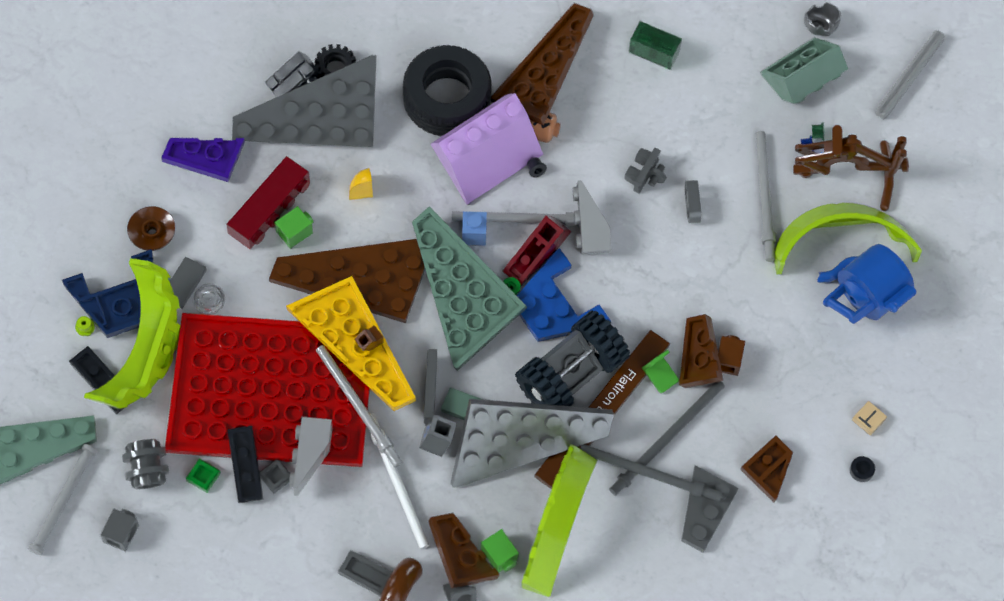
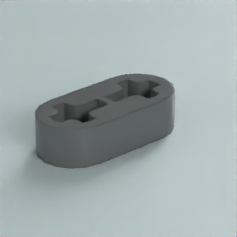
(692, 200)

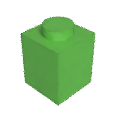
(294, 227)
(500, 551)

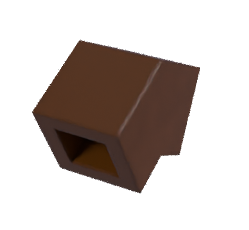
(369, 339)

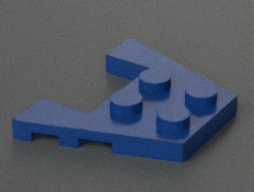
(547, 309)

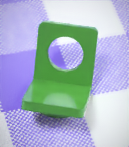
(660, 373)

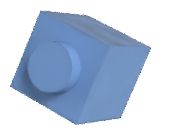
(474, 228)

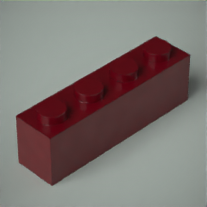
(268, 203)

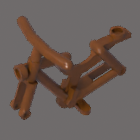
(844, 150)

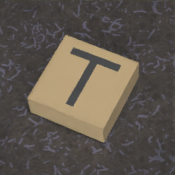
(869, 418)

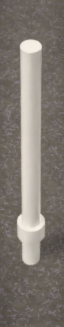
(403, 496)

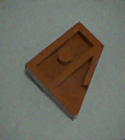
(769, 467)

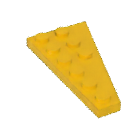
(336, 319)

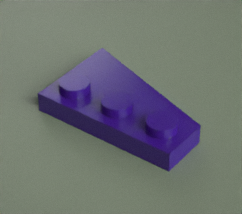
(207, 157)

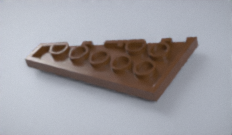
(544, 69)

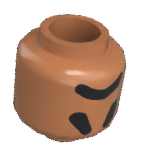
(550, 128)

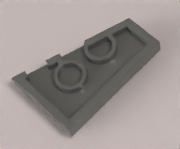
(703, 513)

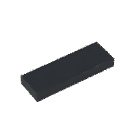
(92, 370)
(245, 464)

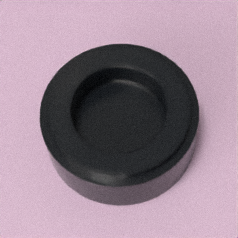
(862, 469)

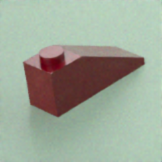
(537, 249)

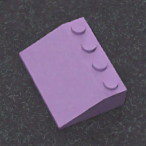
(488, 147)

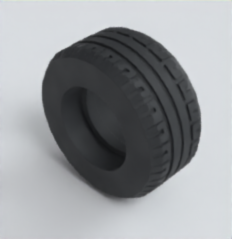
(442, 63)

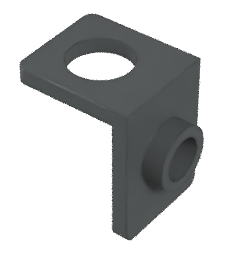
(462, 593)

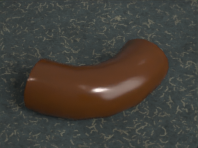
(402, 580)

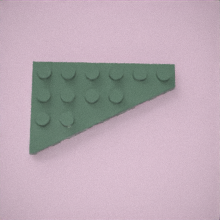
(467, 293)

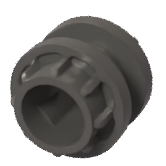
(145, 464)

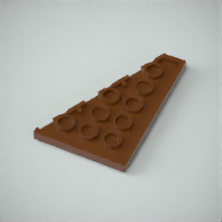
(383, 272)

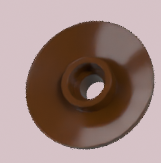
(146, 220)

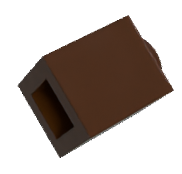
(731, 354)

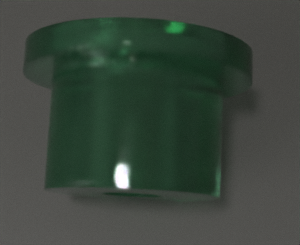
(818, 131)

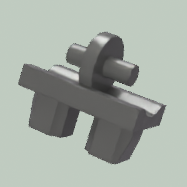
(640, 177)

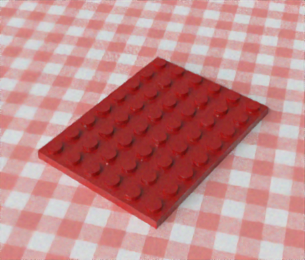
(261, 377)

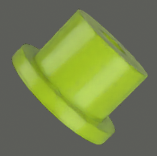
(87, 329)

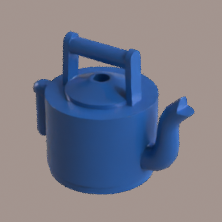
(871, 282)

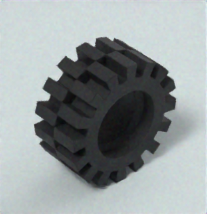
(333, 54)

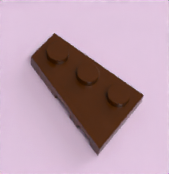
(700, 353)
(459, 555)

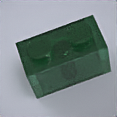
(655, 45)

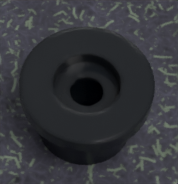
(536, 167)

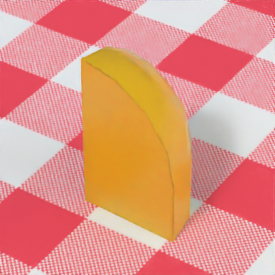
(361, 185)

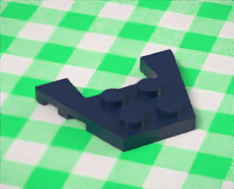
(112, 309)

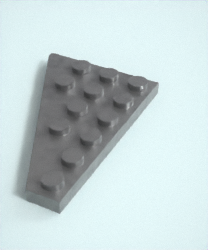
(513, 434)

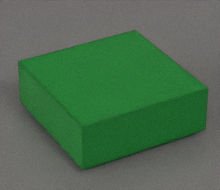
(203, 475)

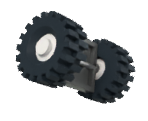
(573, 362)

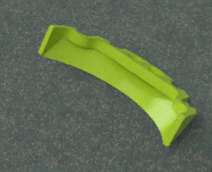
(840, 215)
(154, 342)
(558, 521)

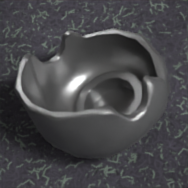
(823, 19)

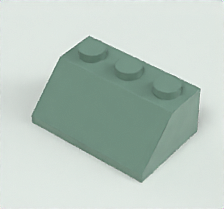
(805, 70)

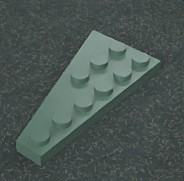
(41, 442)

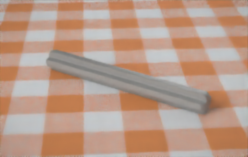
(910, 74)

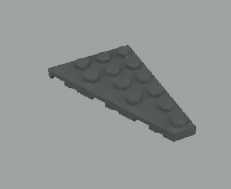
(323, 112)

